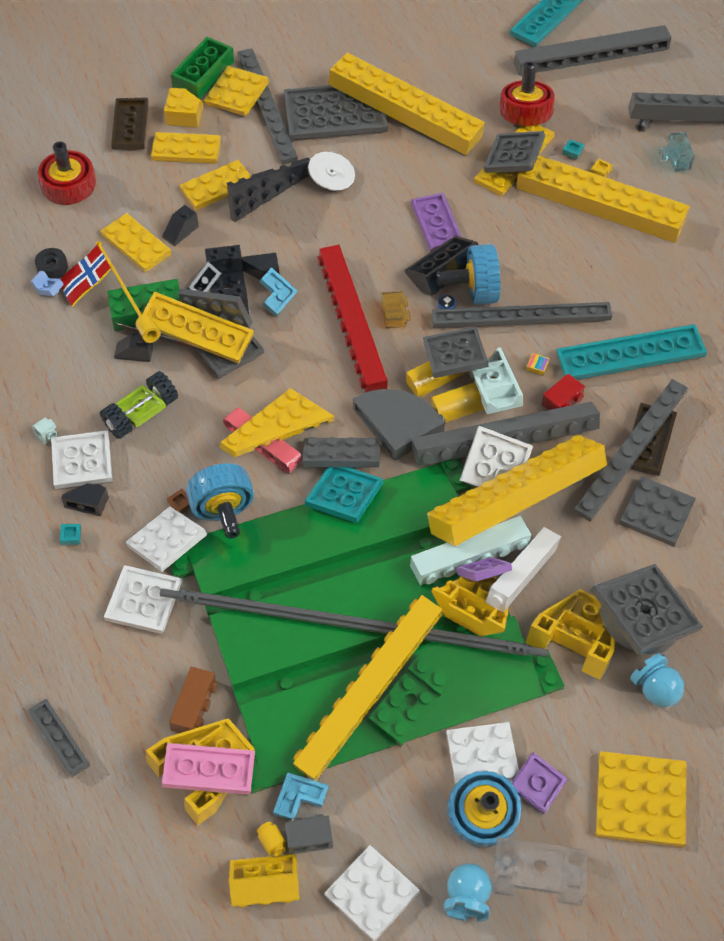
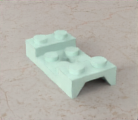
(501, 392)

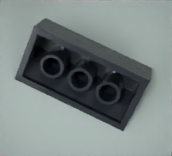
(446, 257)

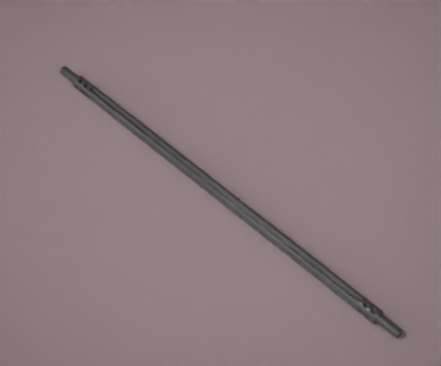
(349, 622)

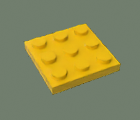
(236, 91)

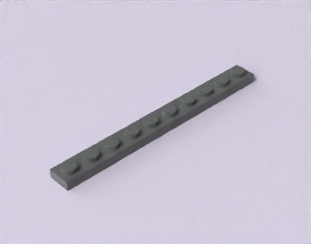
(269, 111)
(521, 314)
(630, 450)

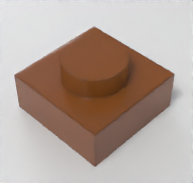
(179, 501)

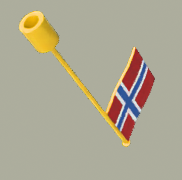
(89, 273)

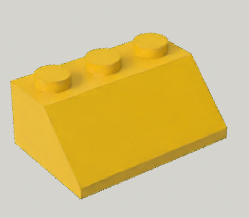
(264, 880)

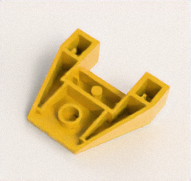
(577, 626)
(221, 734)

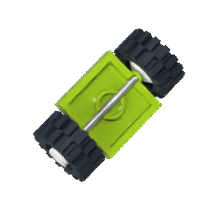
(139, 405)

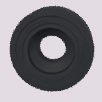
(51, 255)

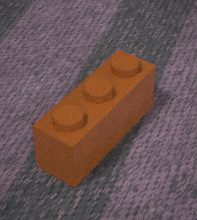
(193, 700)

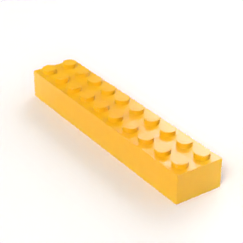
(406, 103)
(605, 198)
(516, 490)

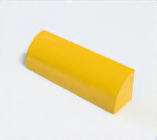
(422, 382)
(458, 402)

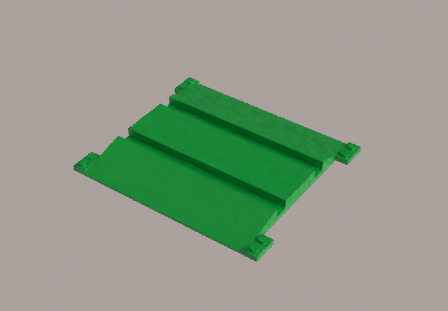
(296, 670)

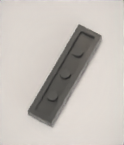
(59, 738)

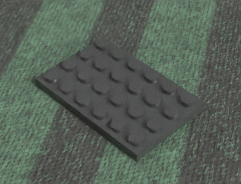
(329, 112)

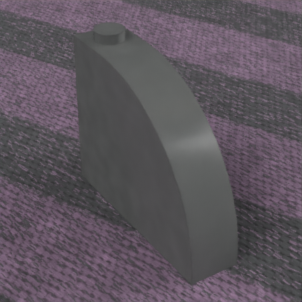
(397, 418)

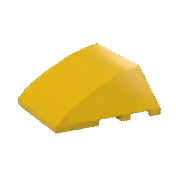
(466, 605)

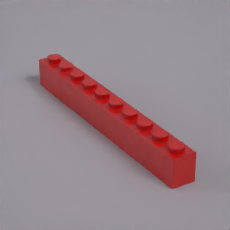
(352, 319)

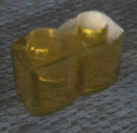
(394, 309)

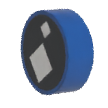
(446, 302)

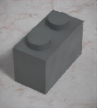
(309, 834)

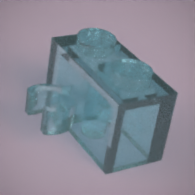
(678, 151)

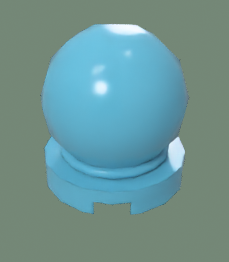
(660, 683)
(468, 891)

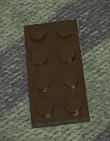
(130, 123)
(653, 456)

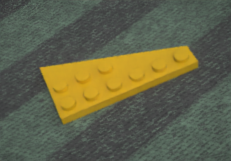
(279, 420)

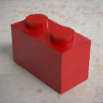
(563, 393)

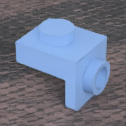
(46, 285)

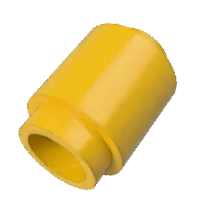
(271, 839)

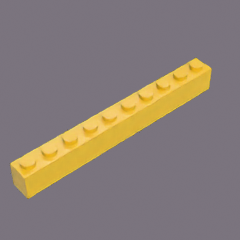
(367, 689)

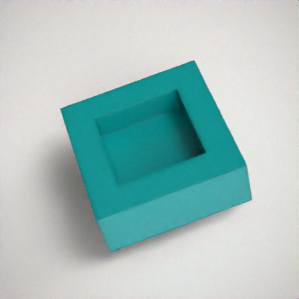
(573, 149)
(70, 534)

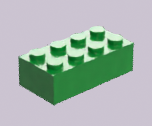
(202, 67)
(122, 309)

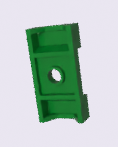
(423, 681)

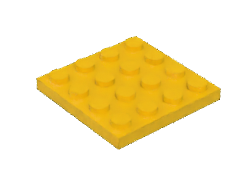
(641, 799)

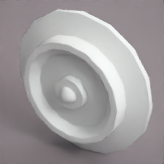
(331, 171)

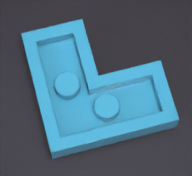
(281, 291)
(298, 790)

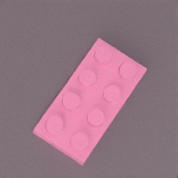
(208, 769)

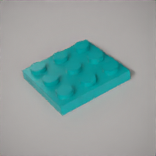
(344, 492)

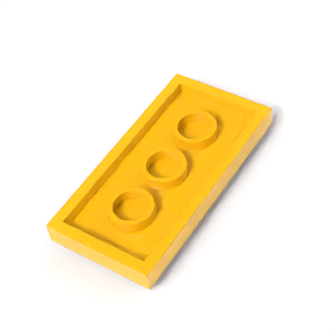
(186, 147)
(213, 185)
(136, 242)

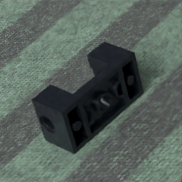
(229, 264)

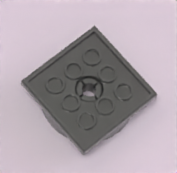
(644, 611)

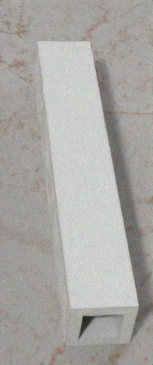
(523, 569)

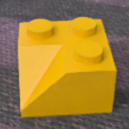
(182, 108)

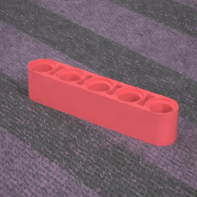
(277, 452)

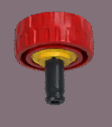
(527, 100)
(66, 176)

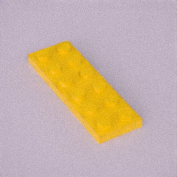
(501, 181)
(199, 327)

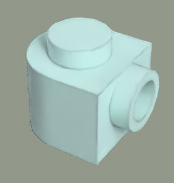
(44, 430)

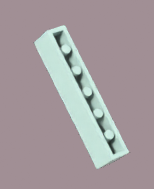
(493, 542)

